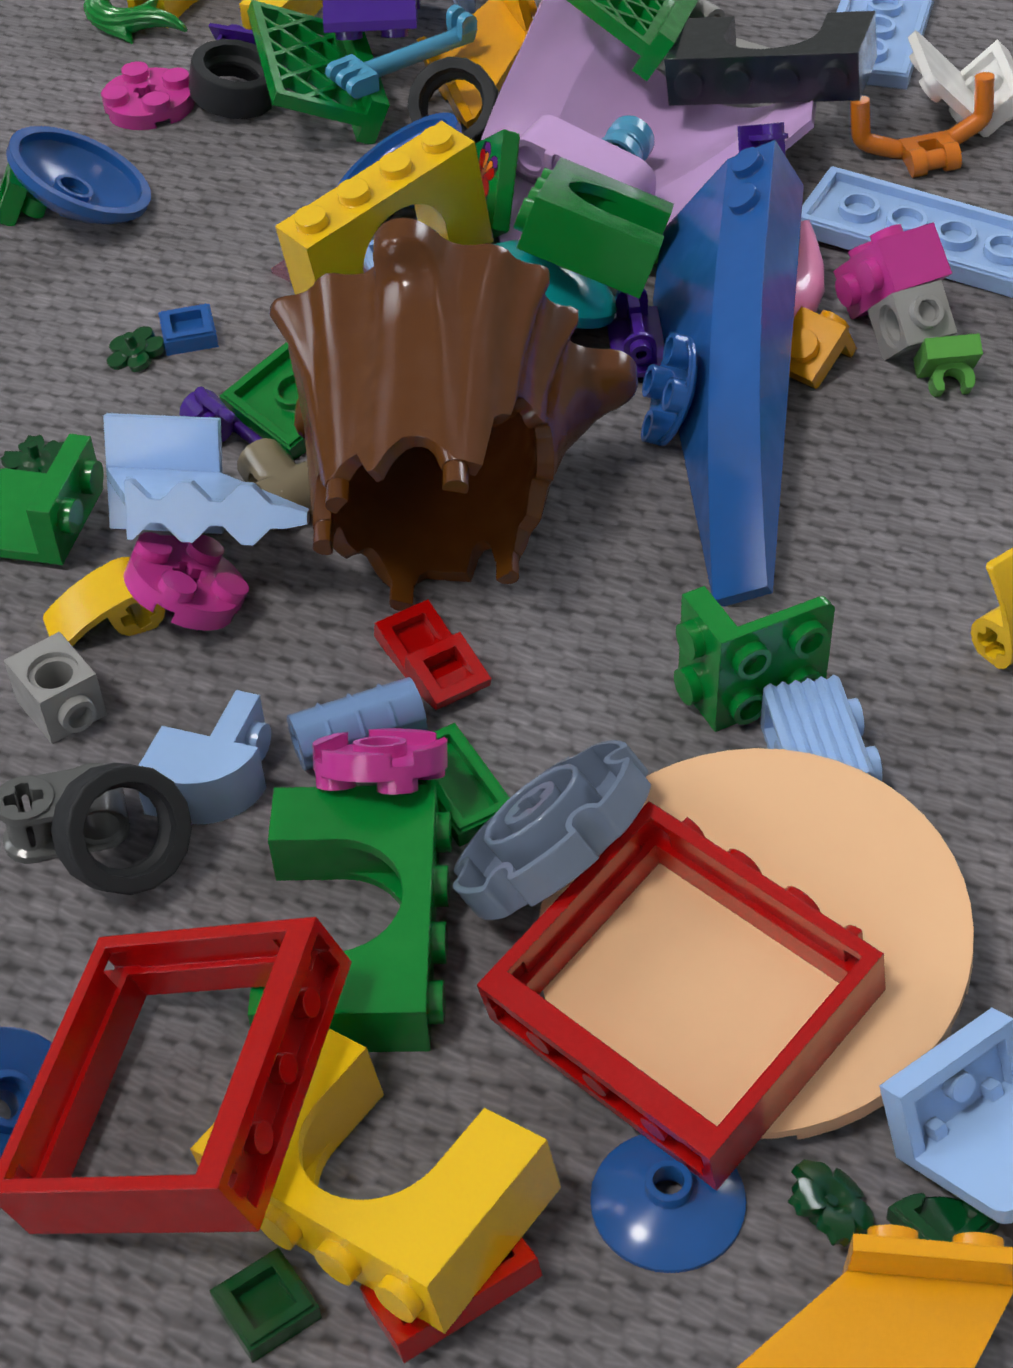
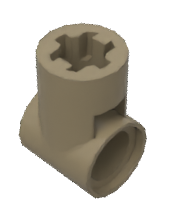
(274, 471)

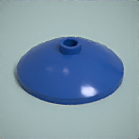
(77, 175)

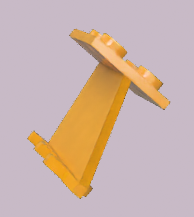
(496, 44)
(900, 1305)

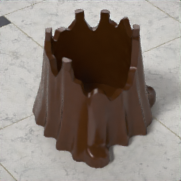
(438, 404)

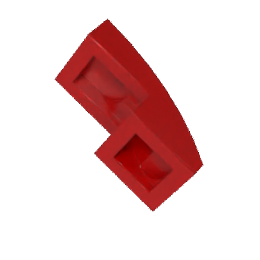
(428, 653)

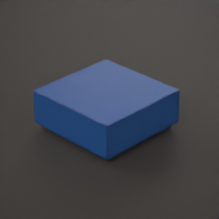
(188, 329)

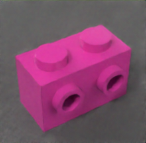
(890, 264)

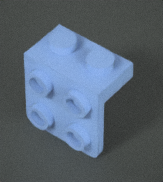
(956, 1114)

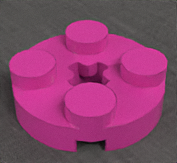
(147, 96)
(186, 580)
(388, 756)

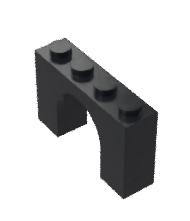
(713, 70)

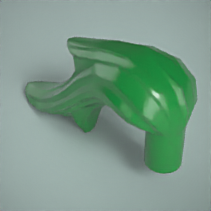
(125, 21)

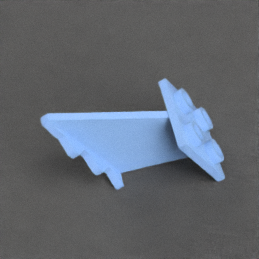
(171, 479)

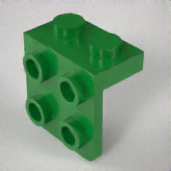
(48, 510)
(729, 664)

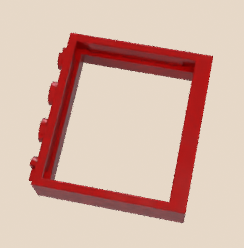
(736, 882)
(259, 1112)

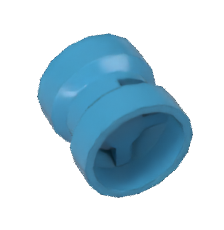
(631, 135)

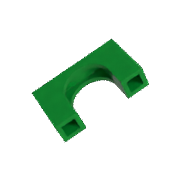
(593, 226)
(395, 846)

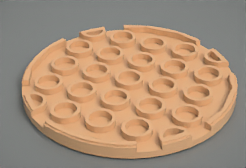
(715, 1000)

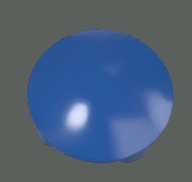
(670, 390)

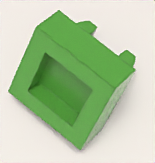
(948, 357)

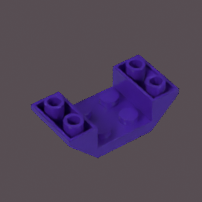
(352, 17)

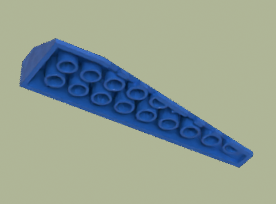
(732, 288)

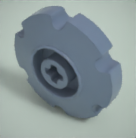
(551, 830)

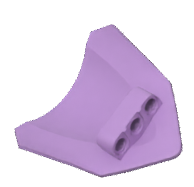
(580, 79)

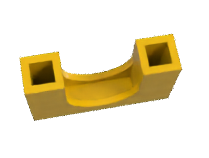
(431, 171)
(425, 1244)

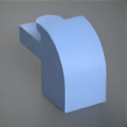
(219, 771)

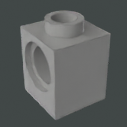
(909, 317)
(55, 687)

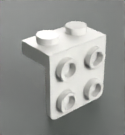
(956, 88)

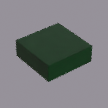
(265, 1304)

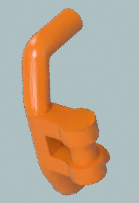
(927, 150)

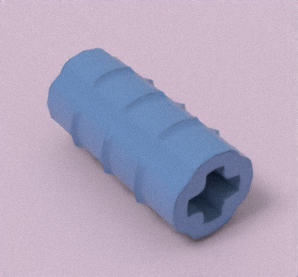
(381, 707)

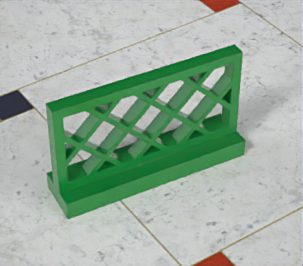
(642, 25)
(294, 28)

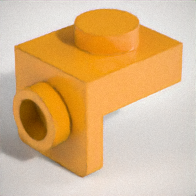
(817, 345)

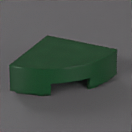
(939, 1217)

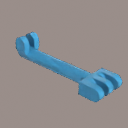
(362, 77)

